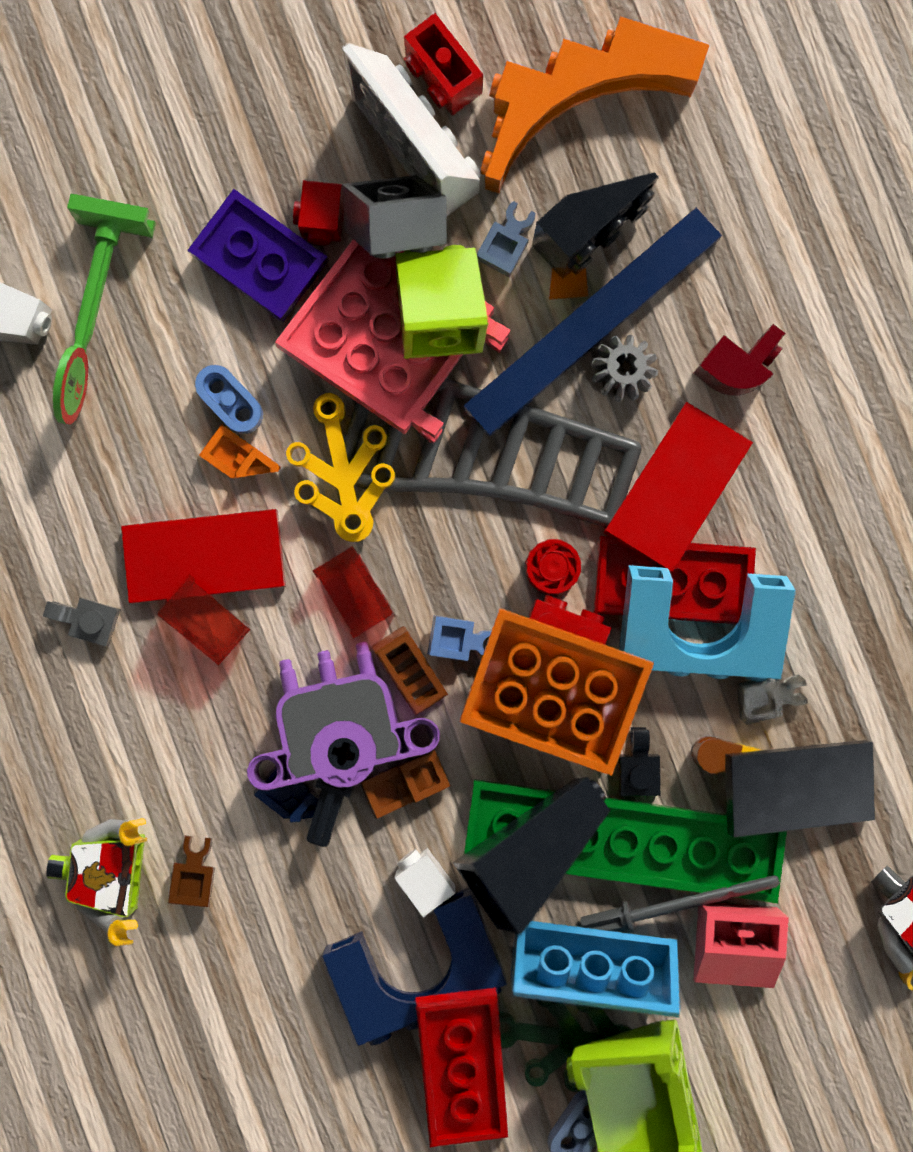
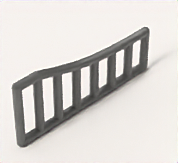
(499, 486)

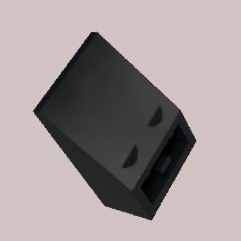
(590, 220)

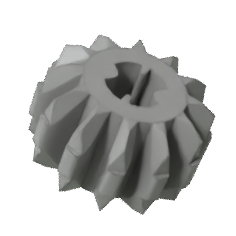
(639, 368)

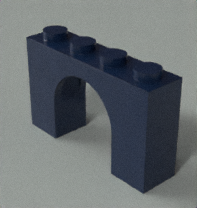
(377, 1007)

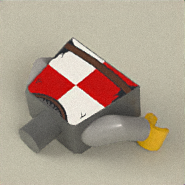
(897, 921)

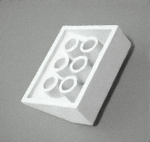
(409, 126)

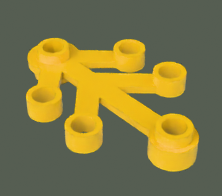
(343, 475)

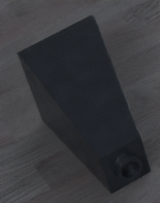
(528, 857)

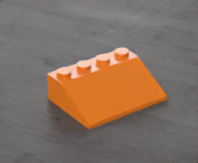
(556, 691)

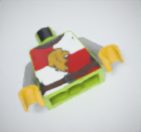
(104, 875)

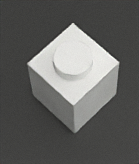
(424, 880)

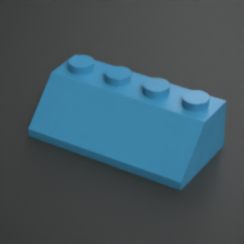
(596, 968)

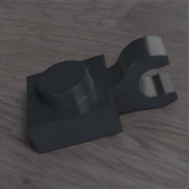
(639, 770)

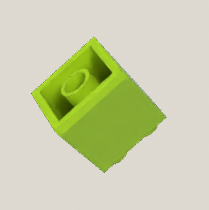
(441, 302)

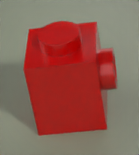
(320, 212)

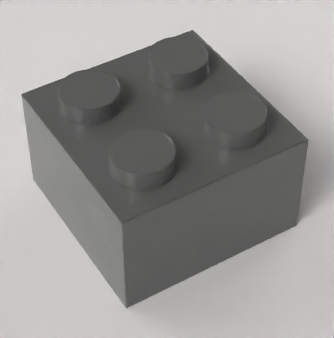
(395, 215)

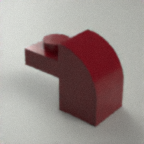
(736, 372)

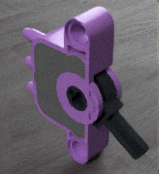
(324, 718)

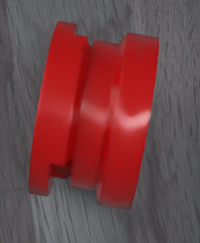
(553, 566)

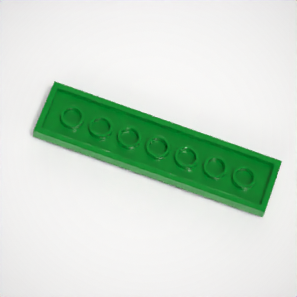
(645, 842)

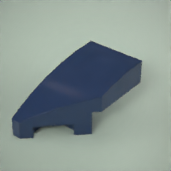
(289, 801)

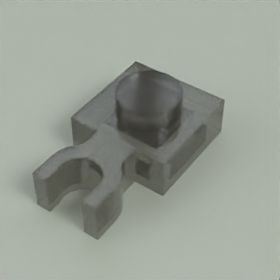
(765, 699)

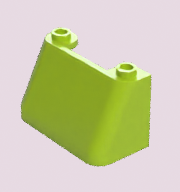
(638, 1090)

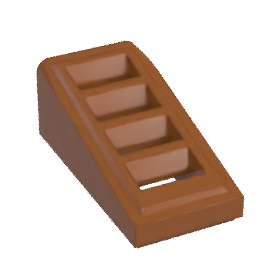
(391, 642)

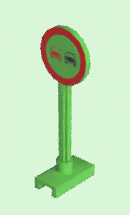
(111, 220)

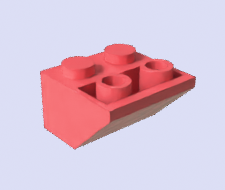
(740, 944)

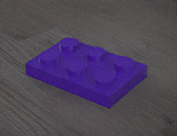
(258, 255)

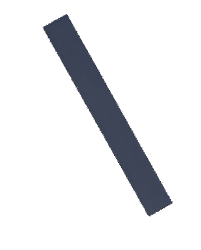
(592, 322)

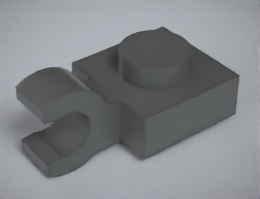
(88, 621)

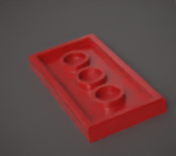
(678, 487)
(219, 551)
(705, 582)
(462, 1067)

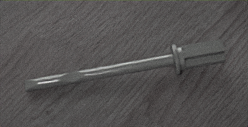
(623, 918)

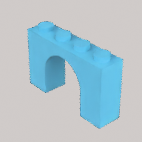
(750, 650)

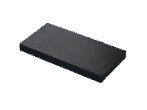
(799, 787)

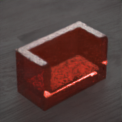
(354, 592)
(203, 620)

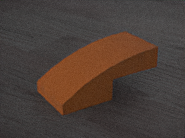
(404, 784)

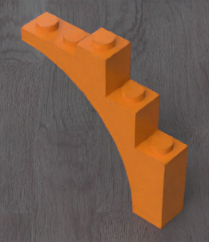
(630, 59)

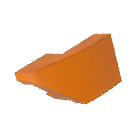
(236, 456)

